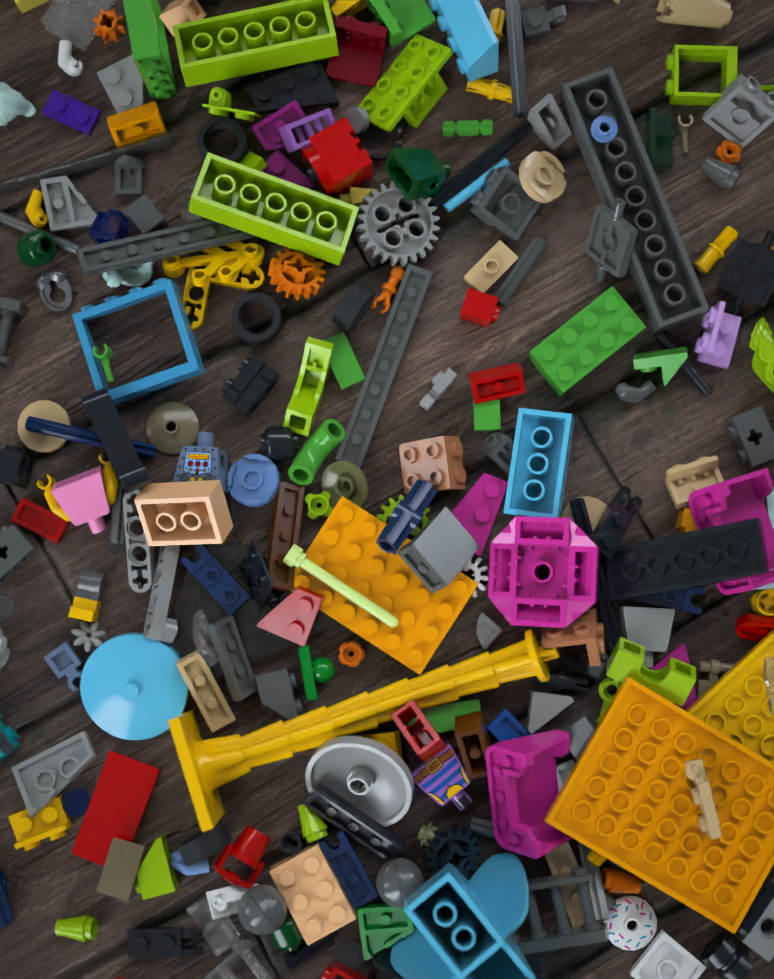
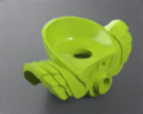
(763, 359)

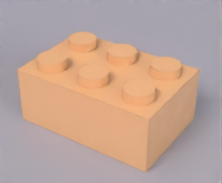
(184, 513)
(313, 893)

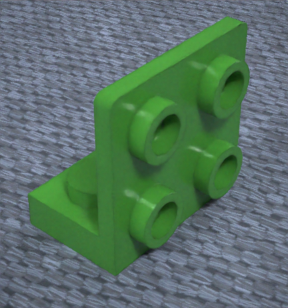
(401, 17)

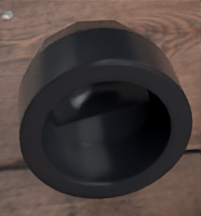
(288, 847)

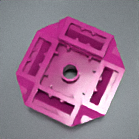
(515, 564)

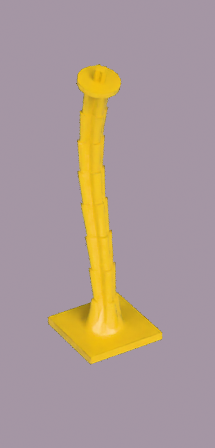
(222, 759)

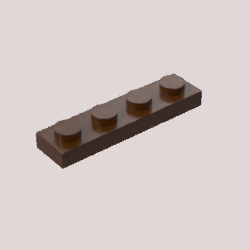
(284, 533)

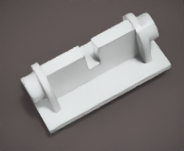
(225, 900)

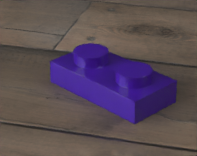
(71, 112)

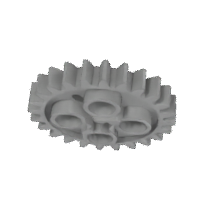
(407, 245)

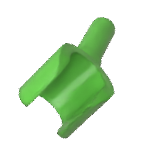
(104, 358)

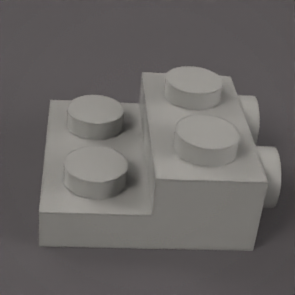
(741, 111)

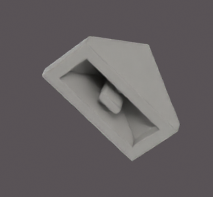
(549, 122)
(544, 707)

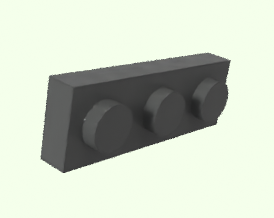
(232, 657)

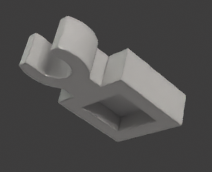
(441, 383)

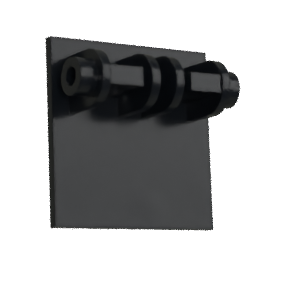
(260, 582)

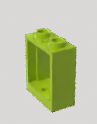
(699, 53)

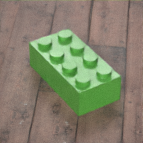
(586, 341)

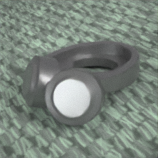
(44, 287)

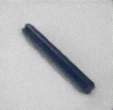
(81, 435)

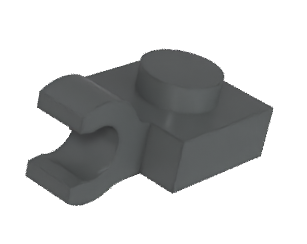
(538, 21)

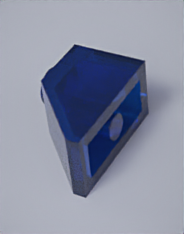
(109, 227)

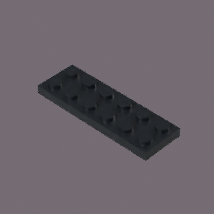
(687, 560)

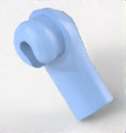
(179, 864)

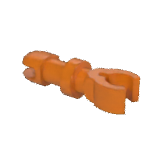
(389, 288)

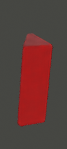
(497, 383)

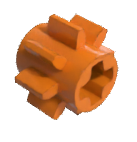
(105, 19)

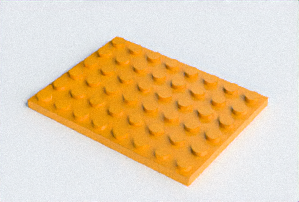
(639, 812)

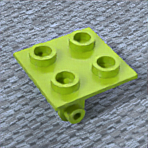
(220, 105)

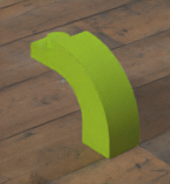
(309, 386)

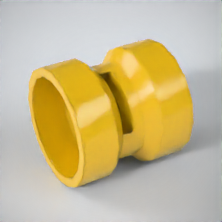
(768, 602)

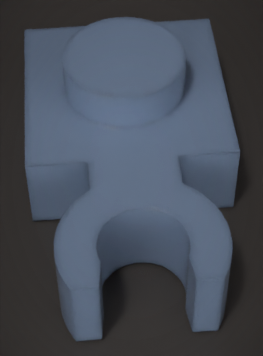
(63, 662)

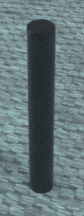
(687, 367)

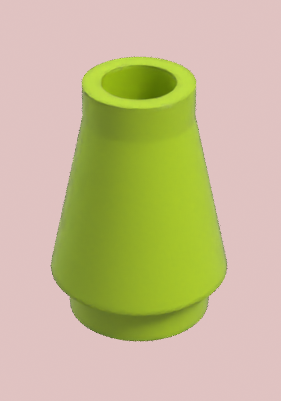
(312, 824)
(79, 928)

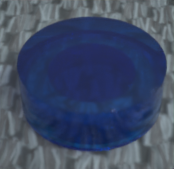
(76, 802)

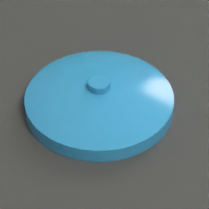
(133, 686)

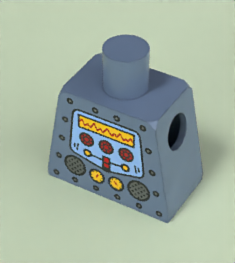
(202, 462)

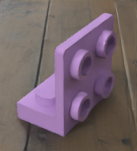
(718, 336)

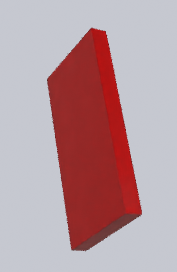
(115, 806)

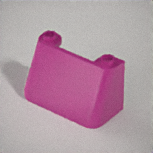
(734, 502)
(523, 790)

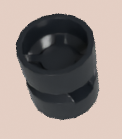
(723, 956)

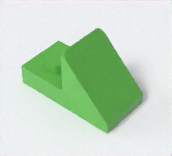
(668, 359)

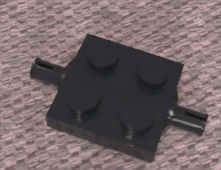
(749, 273)

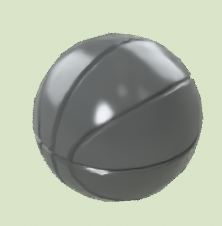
(398, 881)
(262, 909)

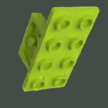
(409, 85)

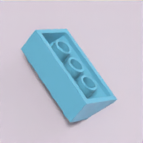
(468, 36)
(539, 463)

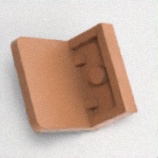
(433, 460)
(582, 631)

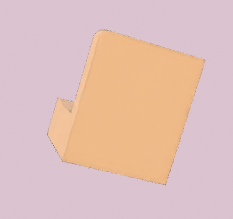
(181, 12)

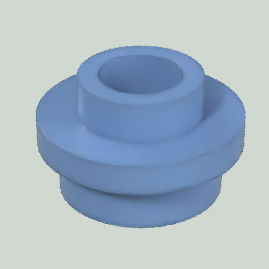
(601, 136)

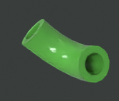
(315, 451)

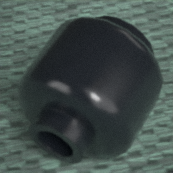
(279, 443)

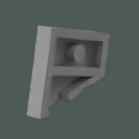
(123, 84)
(65, 205)

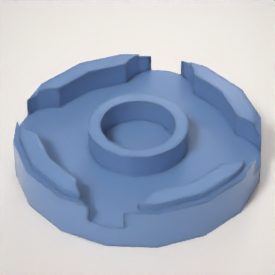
(253, 480)

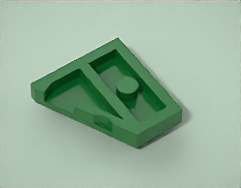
(381, 926)

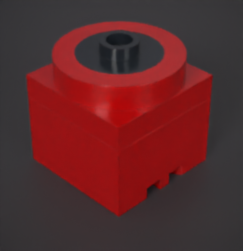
(337, 159)

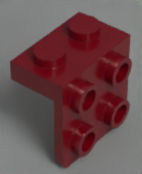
(360, 51)

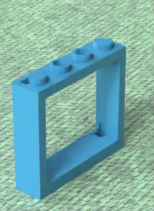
(153, 382)

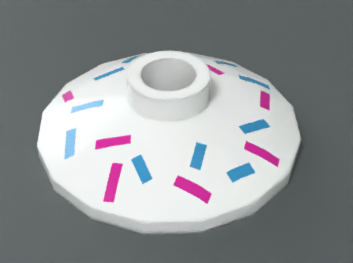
(629, 909)

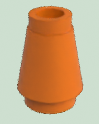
(619, 881)

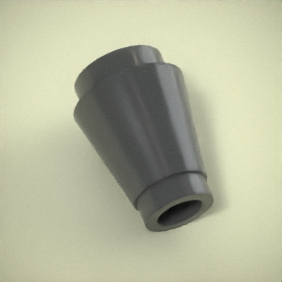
(721, 173)

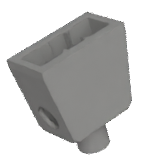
(648, 628)

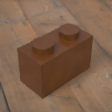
(473, 743)

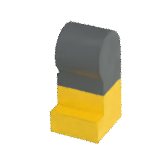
(88, 596)

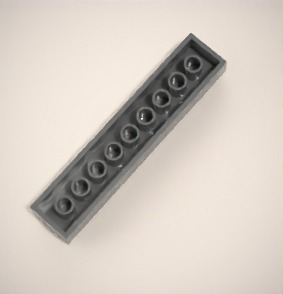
(624, 171)

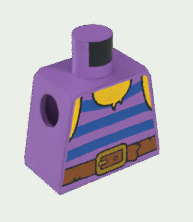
(444, 778)

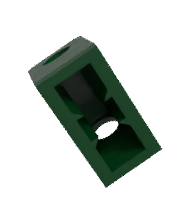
(416, 172)

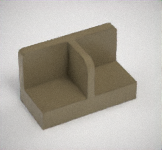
(120, 869)

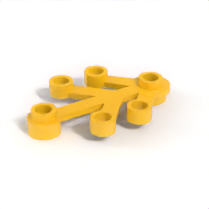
(244, 255)

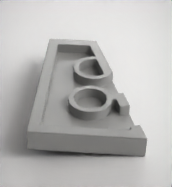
(52, 770)

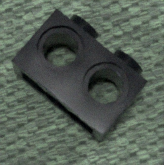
(15, 467)

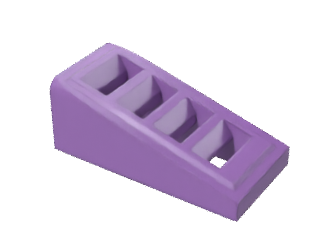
(288, 137)

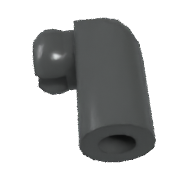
(633, 394)

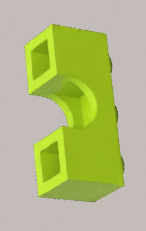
(670, 682)

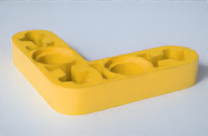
(203, 302)

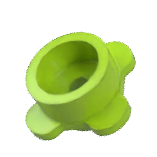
(312, 501)

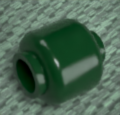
(36, 248)
(288, 935)

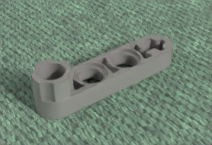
(134, 540)
(157, 624)

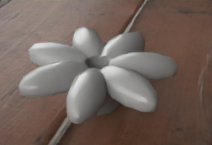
(88, 635)

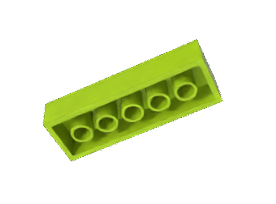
(255, 40)
(273, 209)

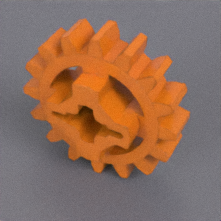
(296, 273)

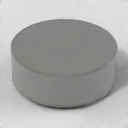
(358, 119)

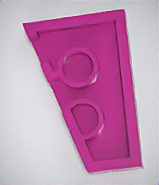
(480, 507)

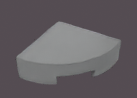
(486, 630)

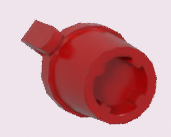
(249, 849)

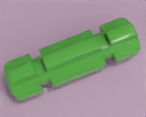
(467, 128)

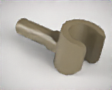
(684, 130)

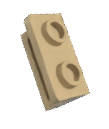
(684, 479)

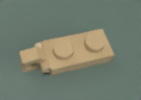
(703, 796)

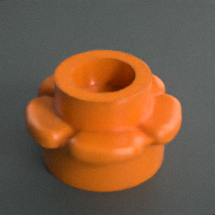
(722, 154)
(344, 651)

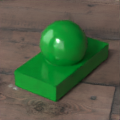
(317, 670)

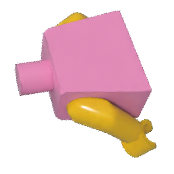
(83, 496)

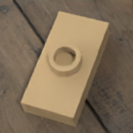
(491, 267)

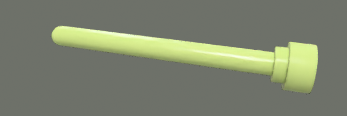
(297, 558)

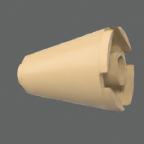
(695, 12)

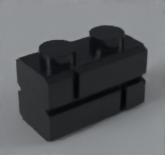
(250, 385)

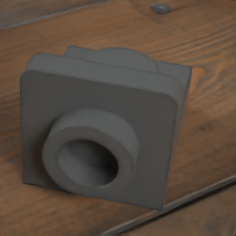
(499, 449)

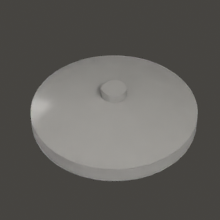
(363, 775)

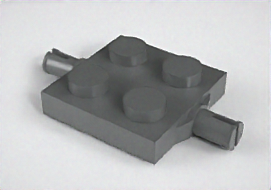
(610, 240)

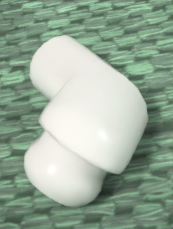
(66, 61)

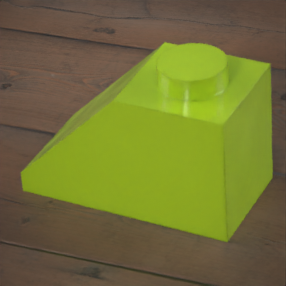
(156, 874)

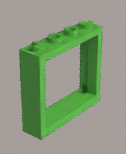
(150, 46)

